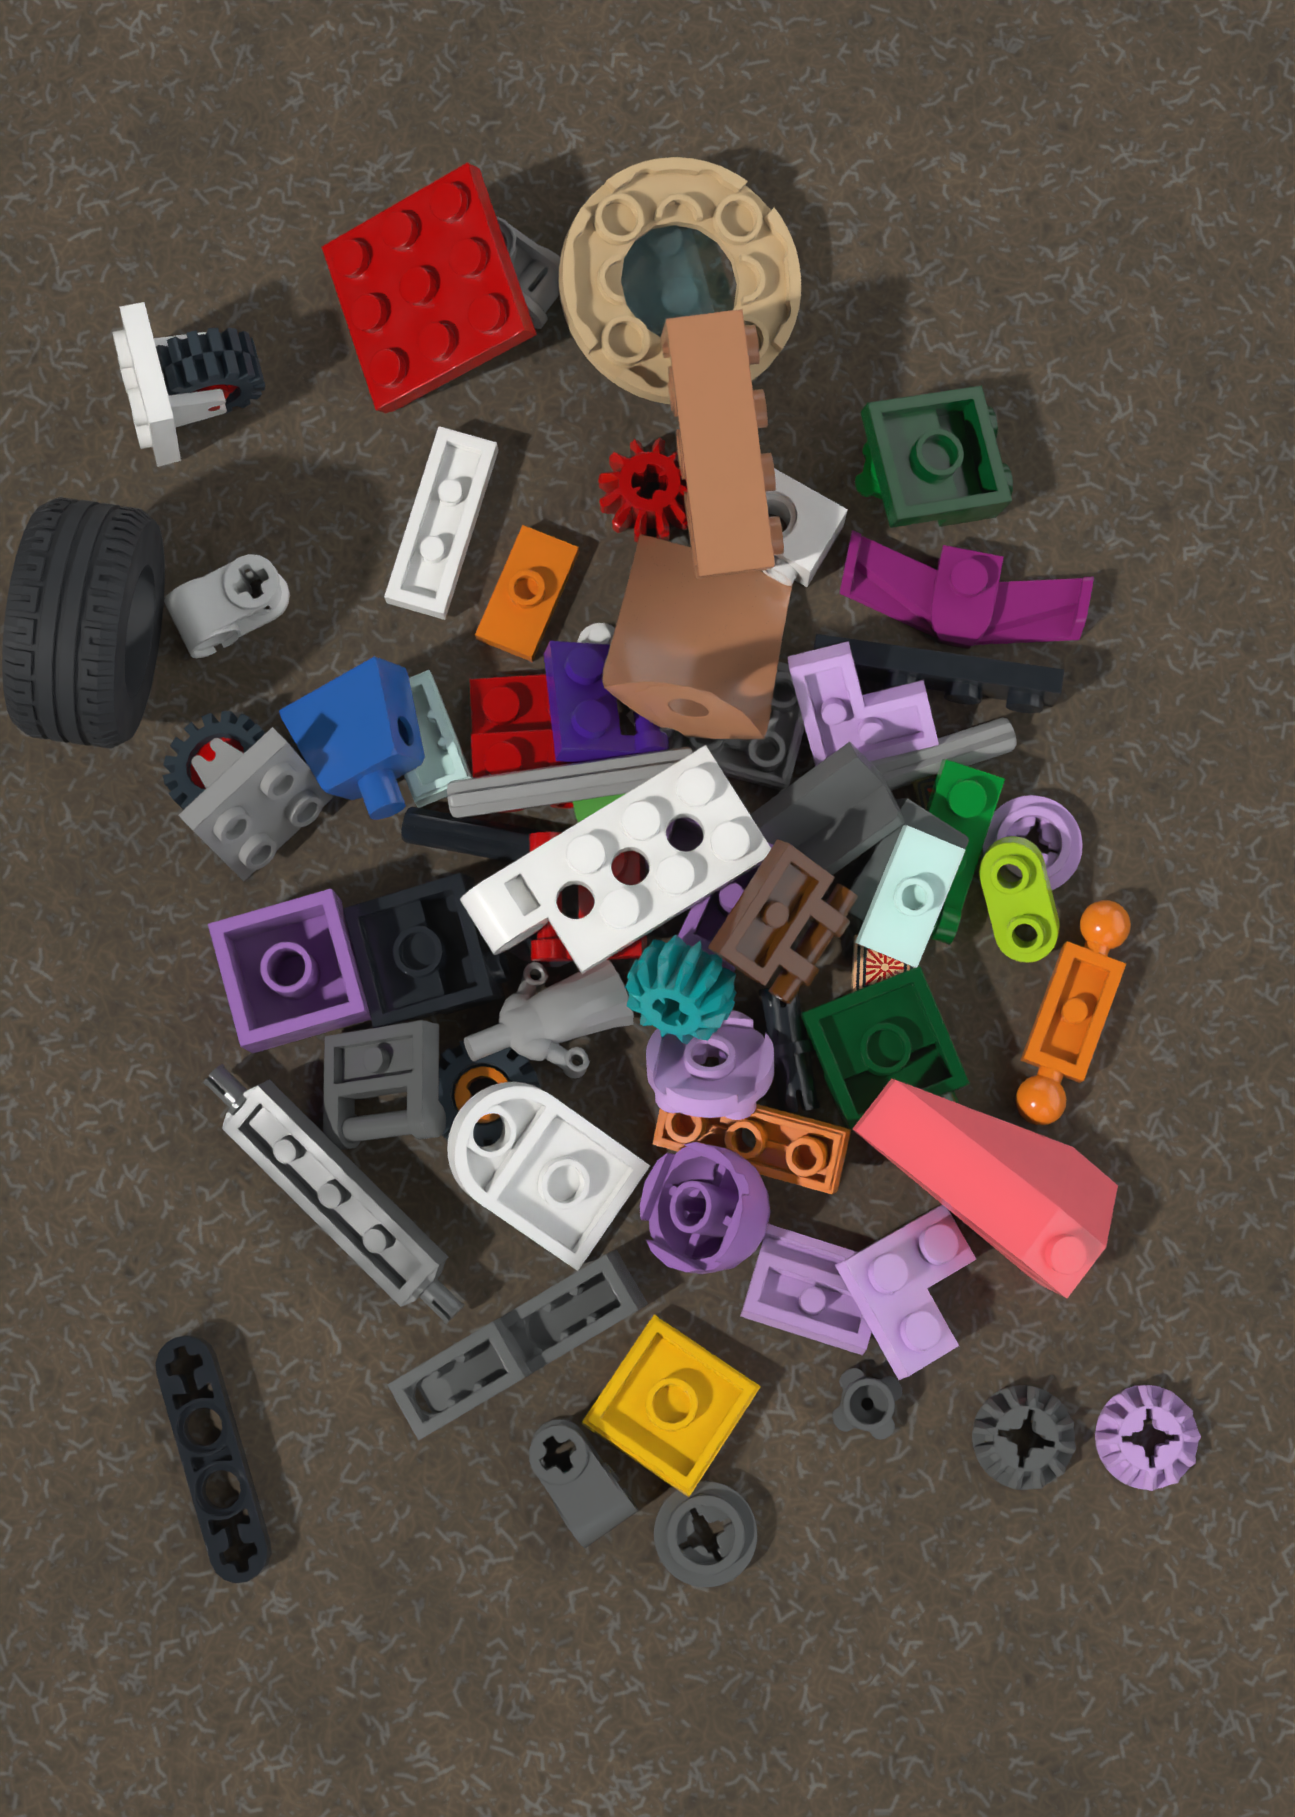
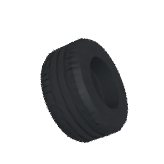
(83, 622)

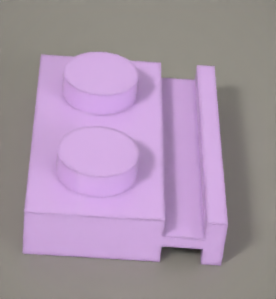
(803, 1292)

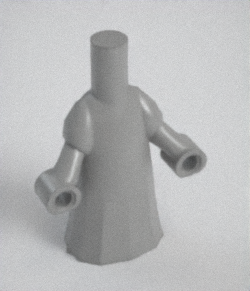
(559, 1013)

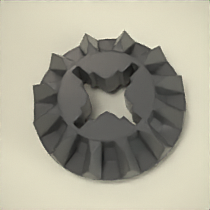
(999, 1456)
(695, 1563)

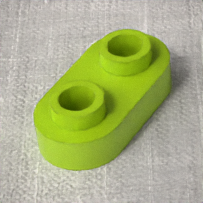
(1019, 902)

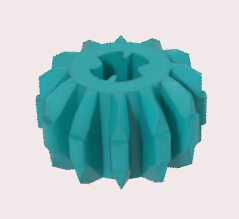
(681, 989)

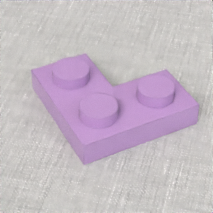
(837, 712)
(892, 1284)

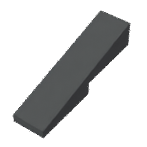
(518, 1343)

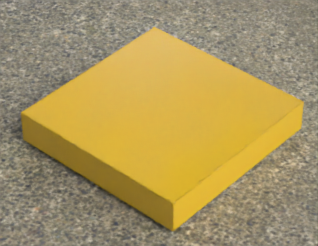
(671, 1405)

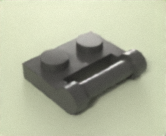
(381, 1064)

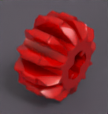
(631, 477)

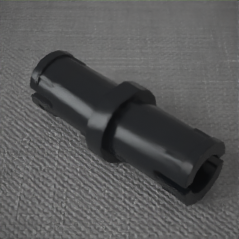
(791, 1053)

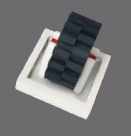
(182, 378)

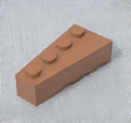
(721, 443)

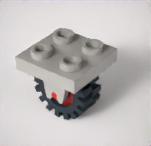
(241, 789)

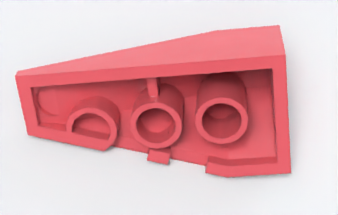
(1008, 1184)

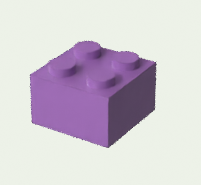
(289, 971)

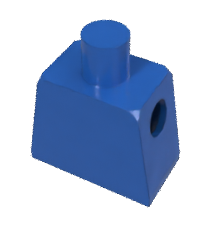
(360, 734)

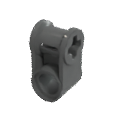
(584, 1490)

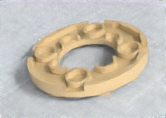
(659, 196)

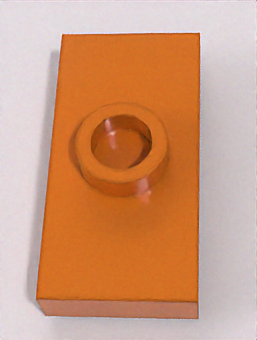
(527, 593)

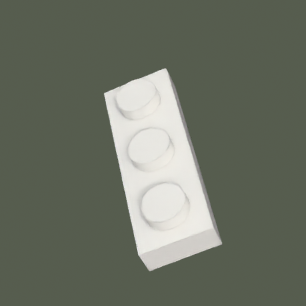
(441, 523)

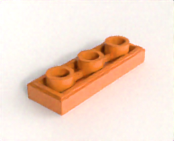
(785, 1146)

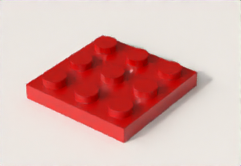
(428, 289)

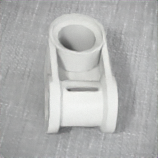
(221, 604)

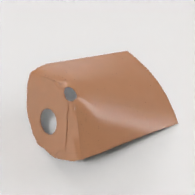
(694, 648)

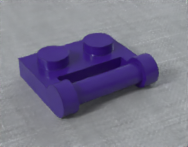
(587, 713)

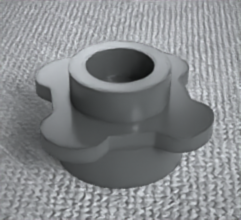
(878, 1418)

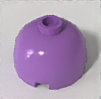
(704, 1209)

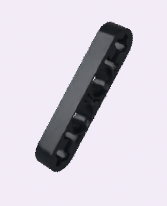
(202, 1460)

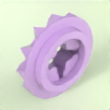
(1056, 830)
(1125, 1415)

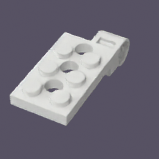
(525, 893)

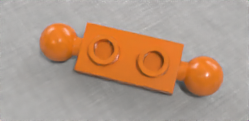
(1073, 1012)

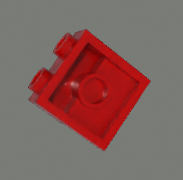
(511, 726)

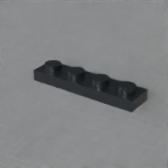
(960, 676)

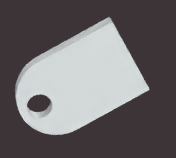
(546, 1171)

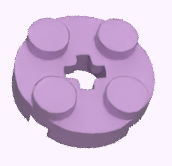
(716, 1091)

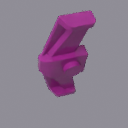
(963, 598)

